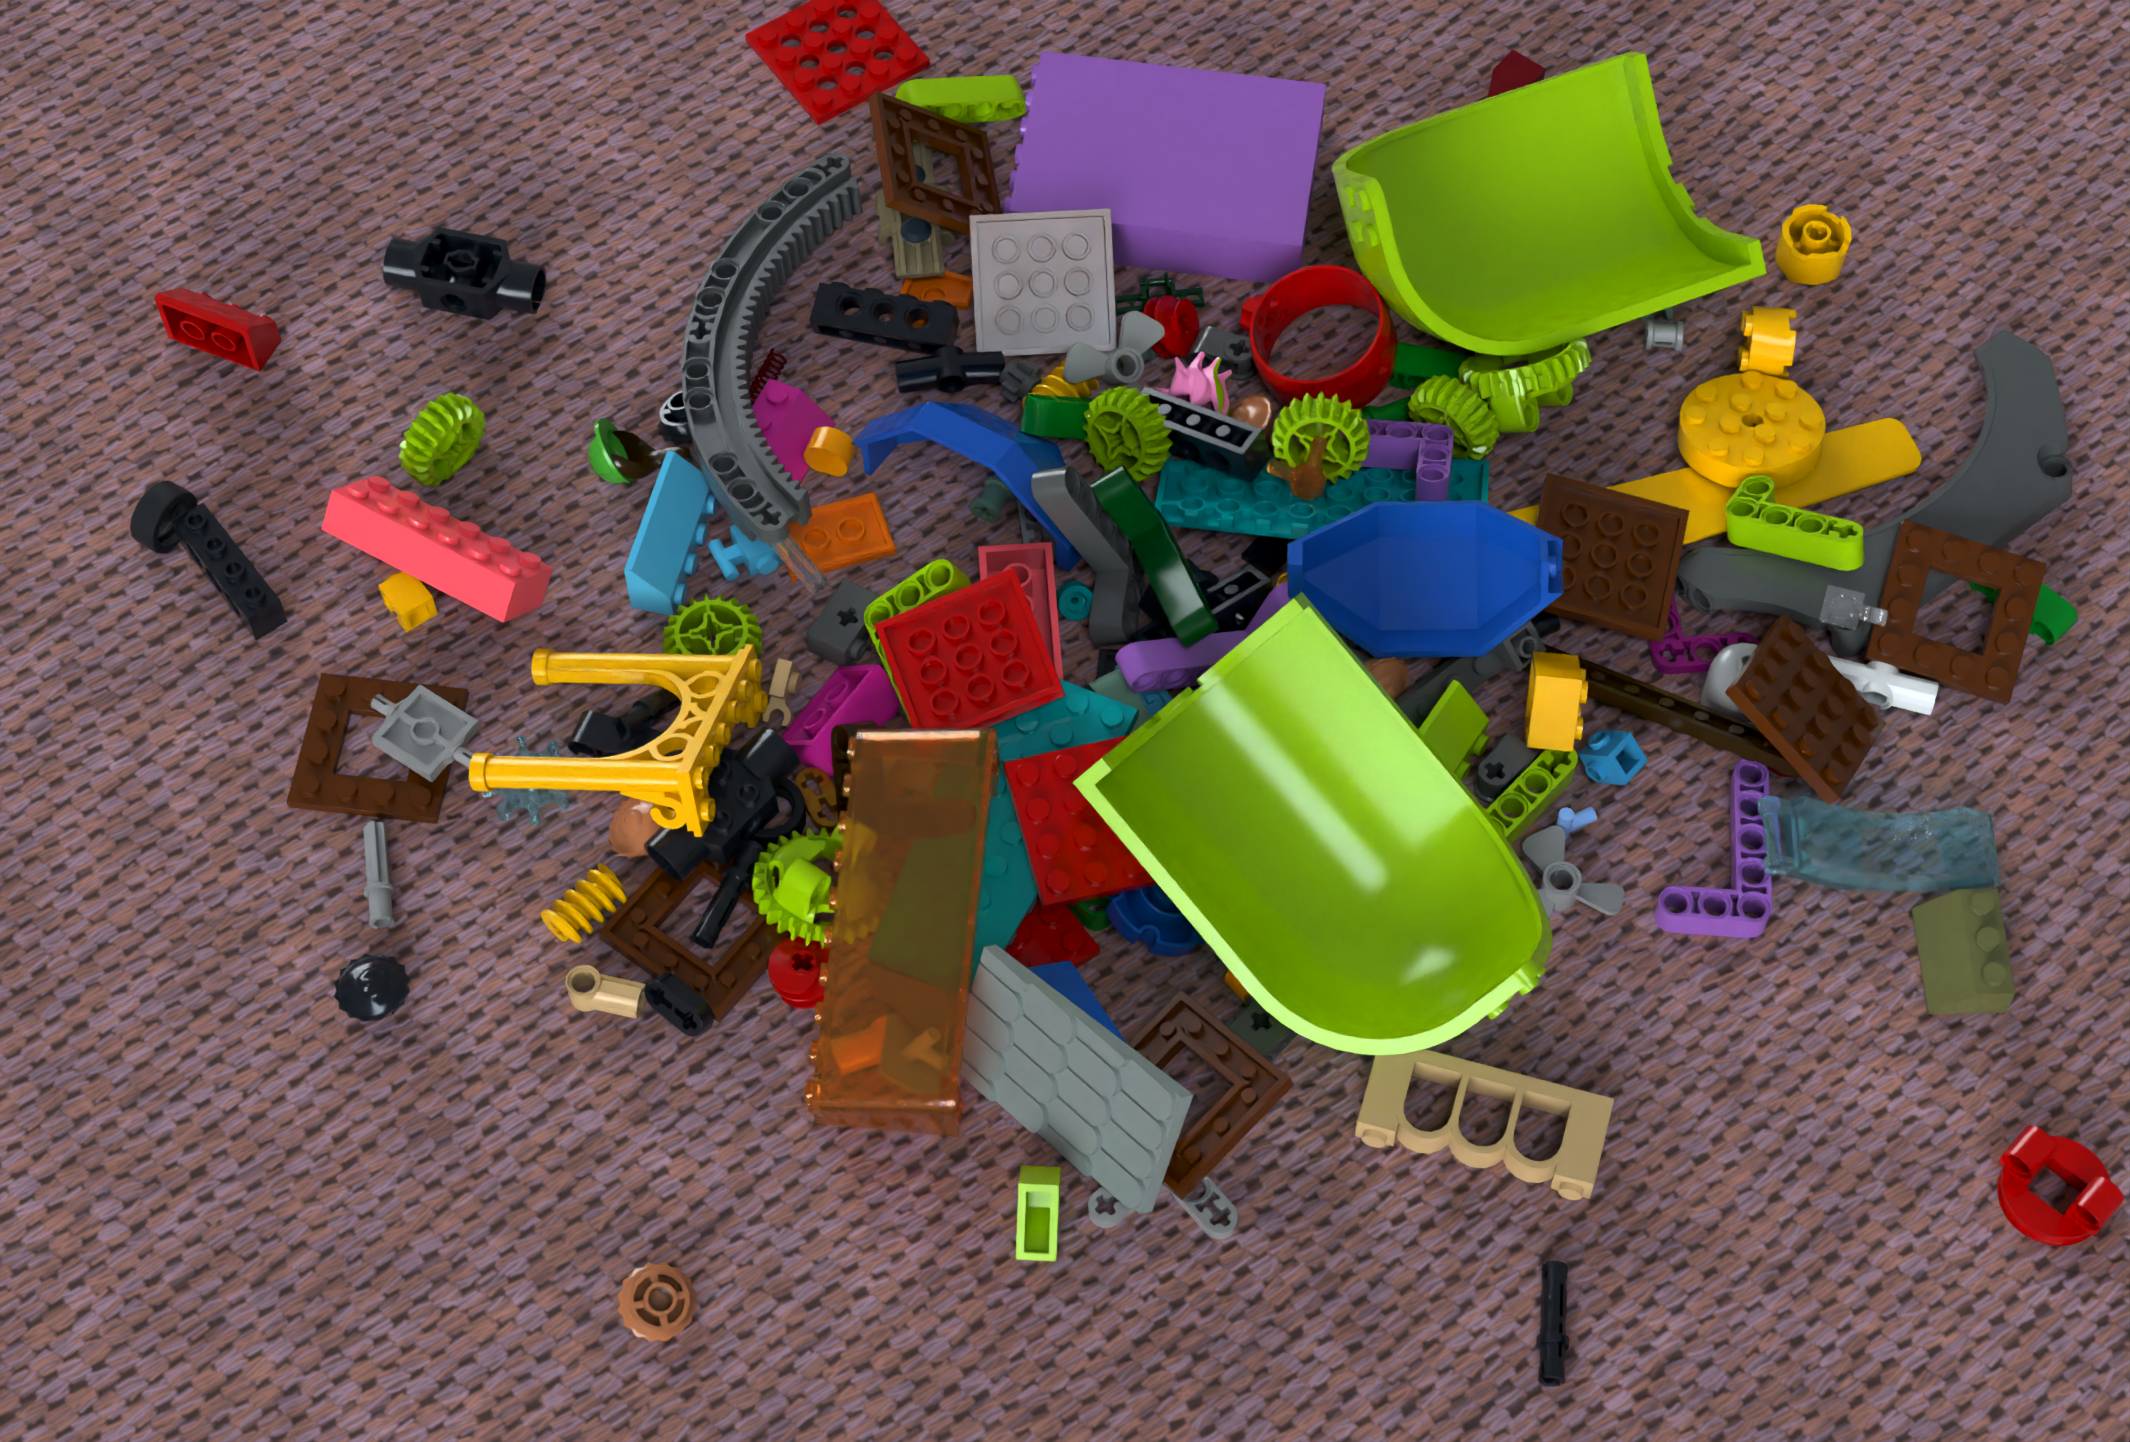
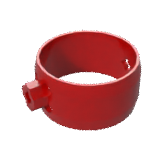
(1301, 293)

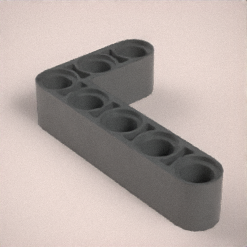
(1102, 545)

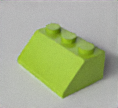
(1457, 729)

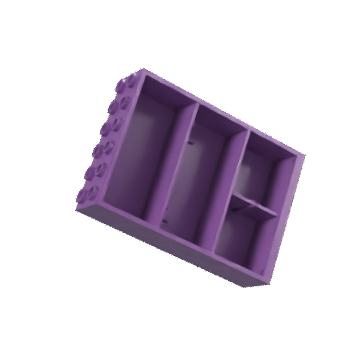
(1191, 161)

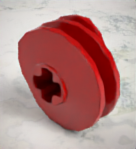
(1179, 322)
(798, 987)

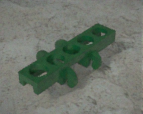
(1144, 294)

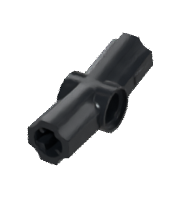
(949, 370)

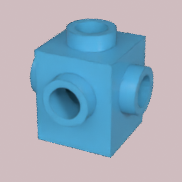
(1612, 757)

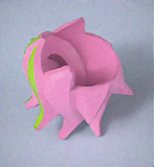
(1201, 385)

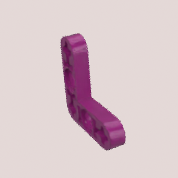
(1677, 644)

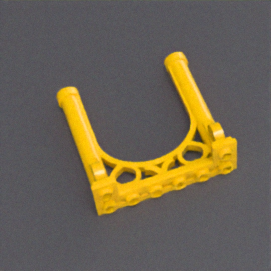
(727, 690)

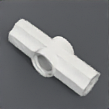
(1887, 687)

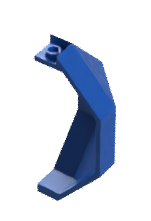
(981, 438)
(1427, 576)

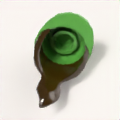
(623, 455)

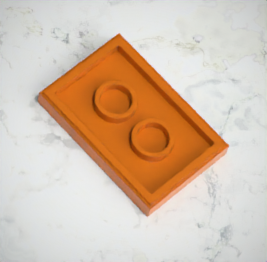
(844, 534)

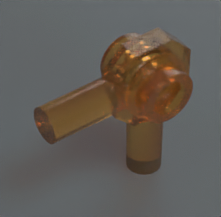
(1308, 478)

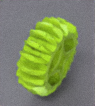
(1456, 406)
(1323, 419)
(1127, 431)
(442, 439)
(739, 630)

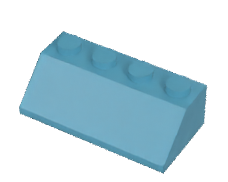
(670, 537)

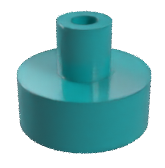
(1074, 600)

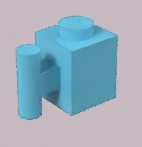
(755, 555)

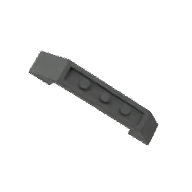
(1512, 653)

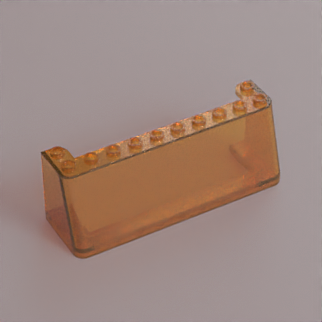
(903, 930)

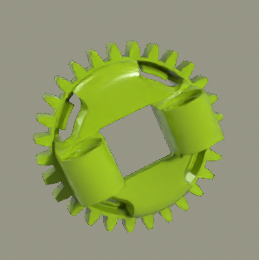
(1520, 391)
(801, 886)

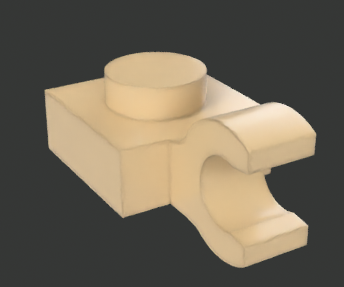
(784, 684)

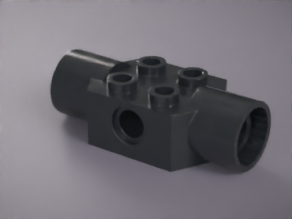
(464, 274)
(744, 803)

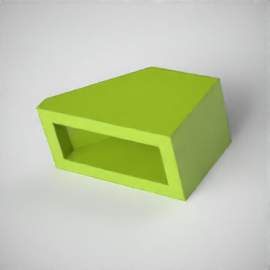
(1038, 1213)

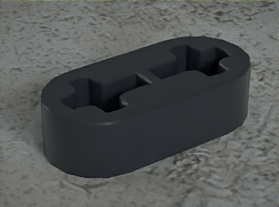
(679, 1004)

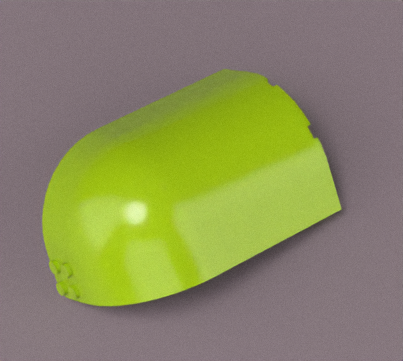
(1534, 215)
(1325, 846)

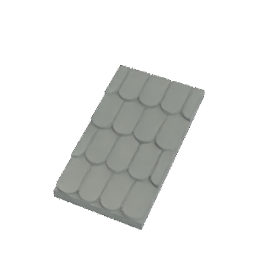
(1069, 1075)

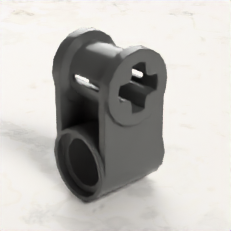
(1228, 348)
(1502, 767)

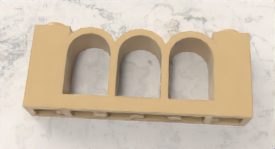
(1582, 1143)

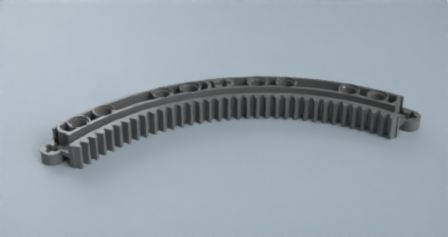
(722, 337)

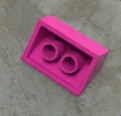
(787, 423)
(847, 696)

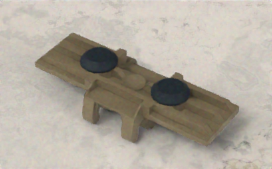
(915, 240)

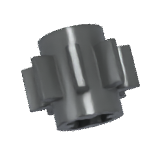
(1019, 379)

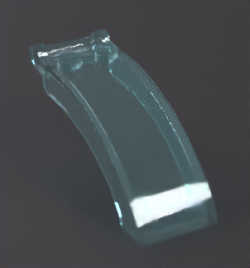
(1879, 849)

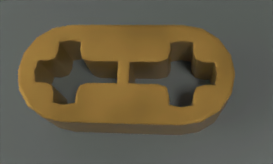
(813, 802)

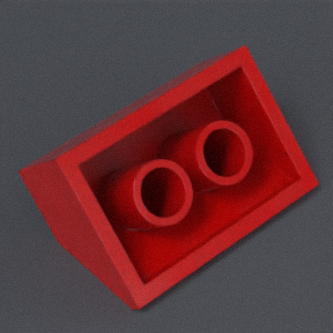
(218, 327)

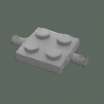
(424, 732)

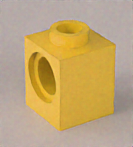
(408, 599)

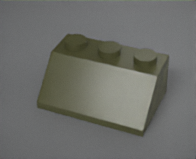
(1964, 953)

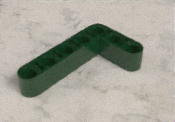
(1158, 554)

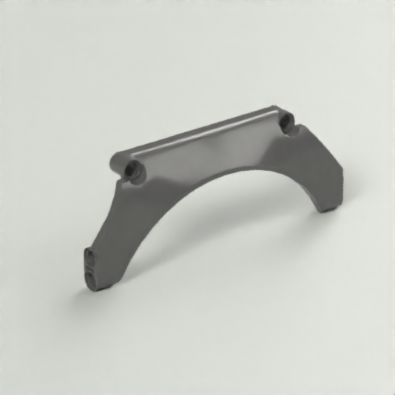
(1994, 497)

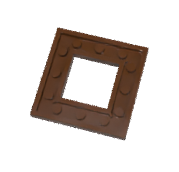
(900, 122)
(2018, 587)
(315, 777)
(636, 936)
(1254, 1082)

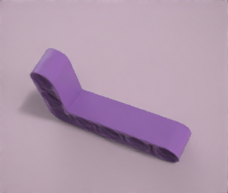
(1412, 447)
(1170, 665)
(1744, 863)

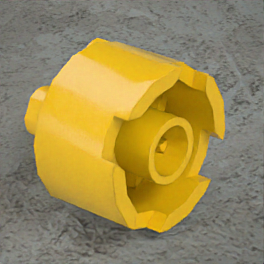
(1812, 245)
(1767, 341)

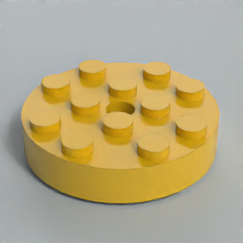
(1725, 447)

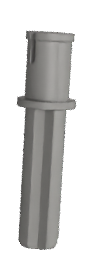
(378, 888)

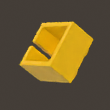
(1553, 701)

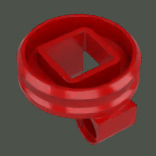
(2073, 1163)

